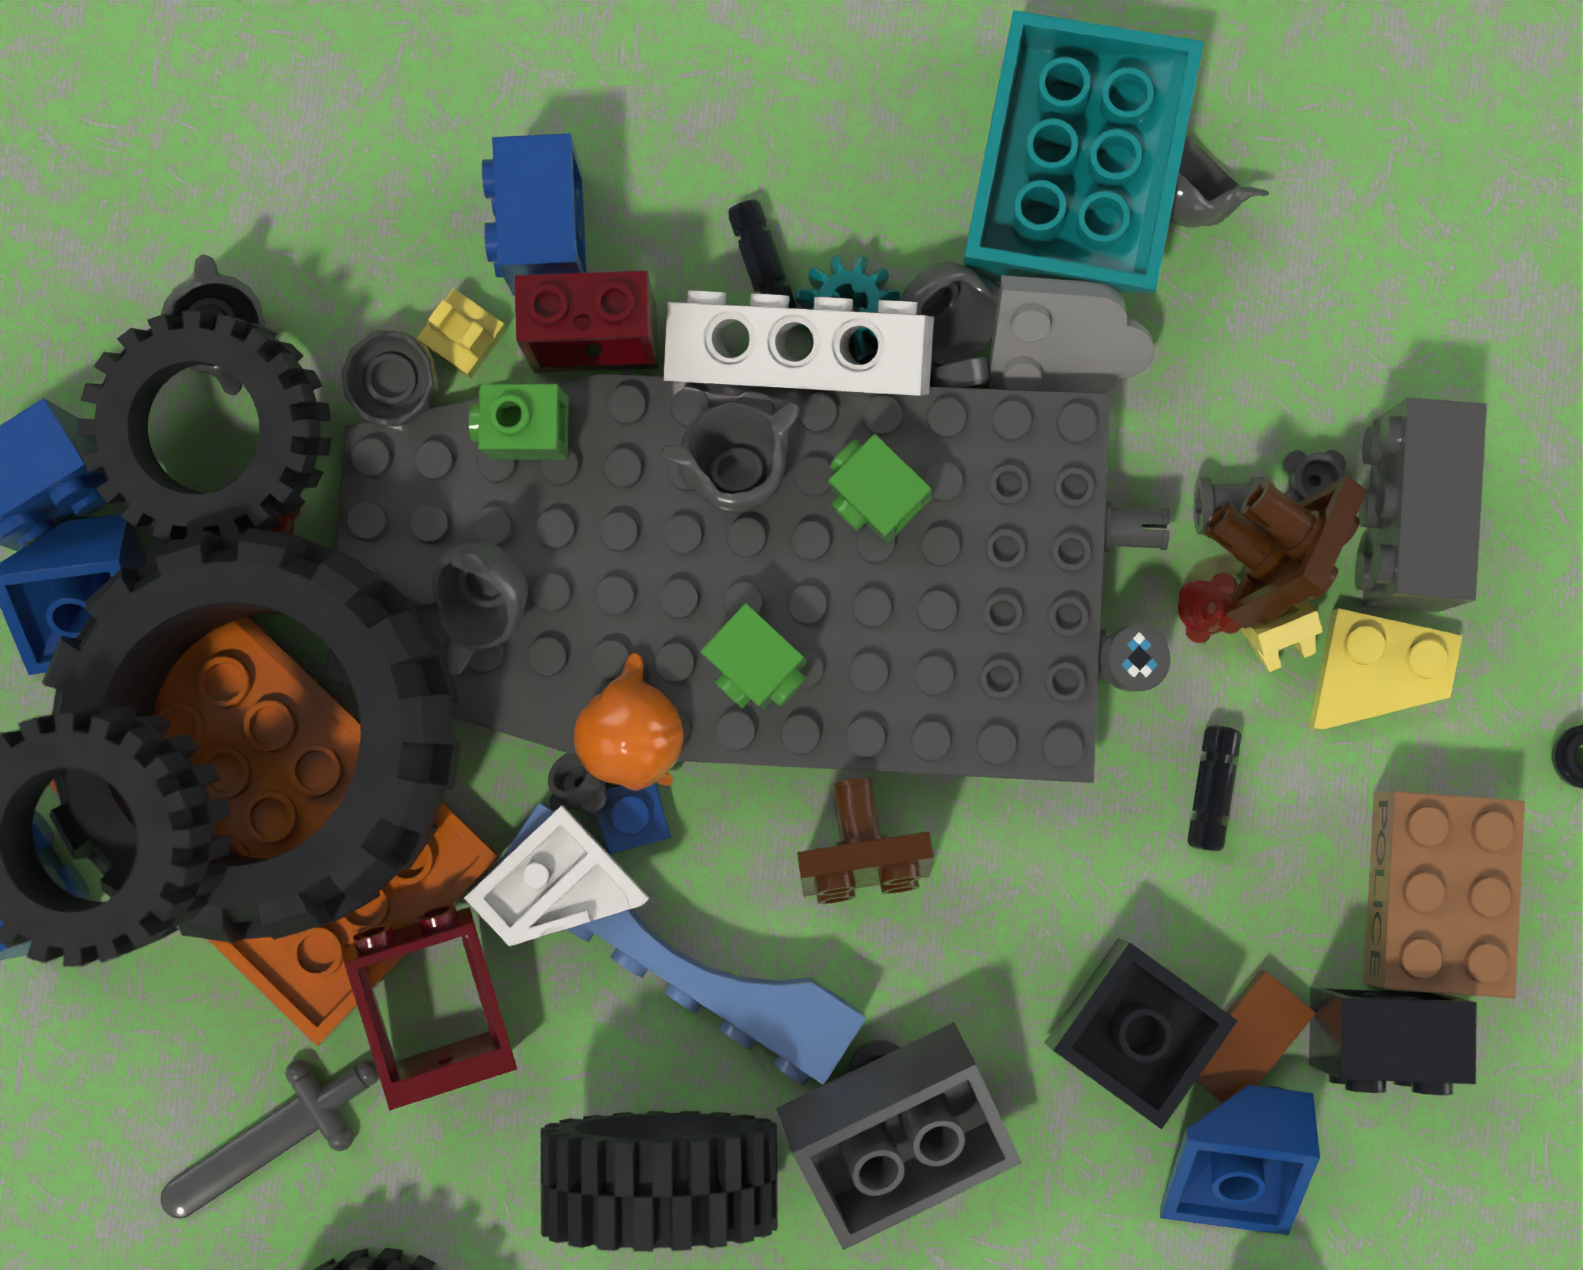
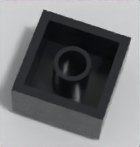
(1140, 1032)
(1393, 1037)

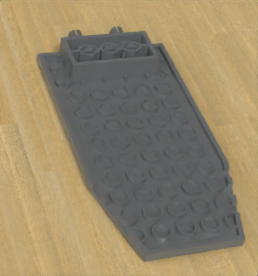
(924, 654)

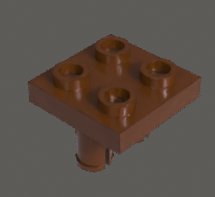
(1290, 550)
(863, 853)

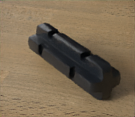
(759, 250)
(1214, 788)

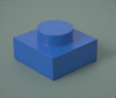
(632, 818)

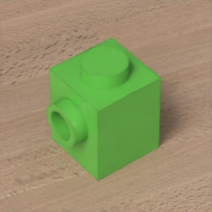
(521, 421)
(876, 488)
(755, 661)

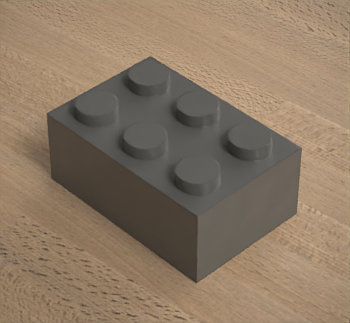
(1422, 505)
(898, 1136)

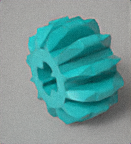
(852, 285)

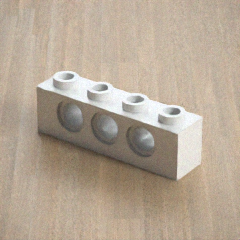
(698, 353)

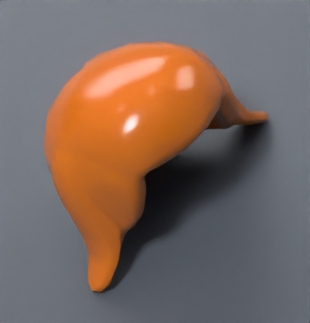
(629, 732)

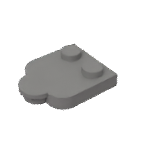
(1064, 337)

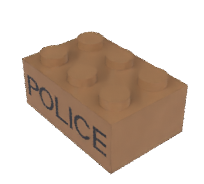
(1444, 894)

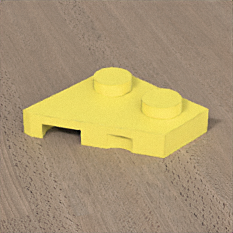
(1380, 668)

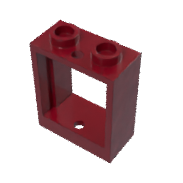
(571, 311)
(442, 1067)

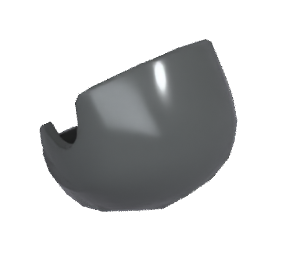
(390, 377)

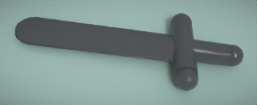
(311, 1110)

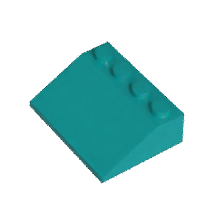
(1083, 153)

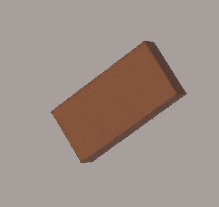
(1265, 1028)

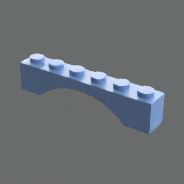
(790, 1017)

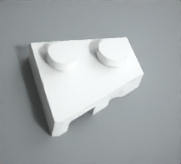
(553, 883)

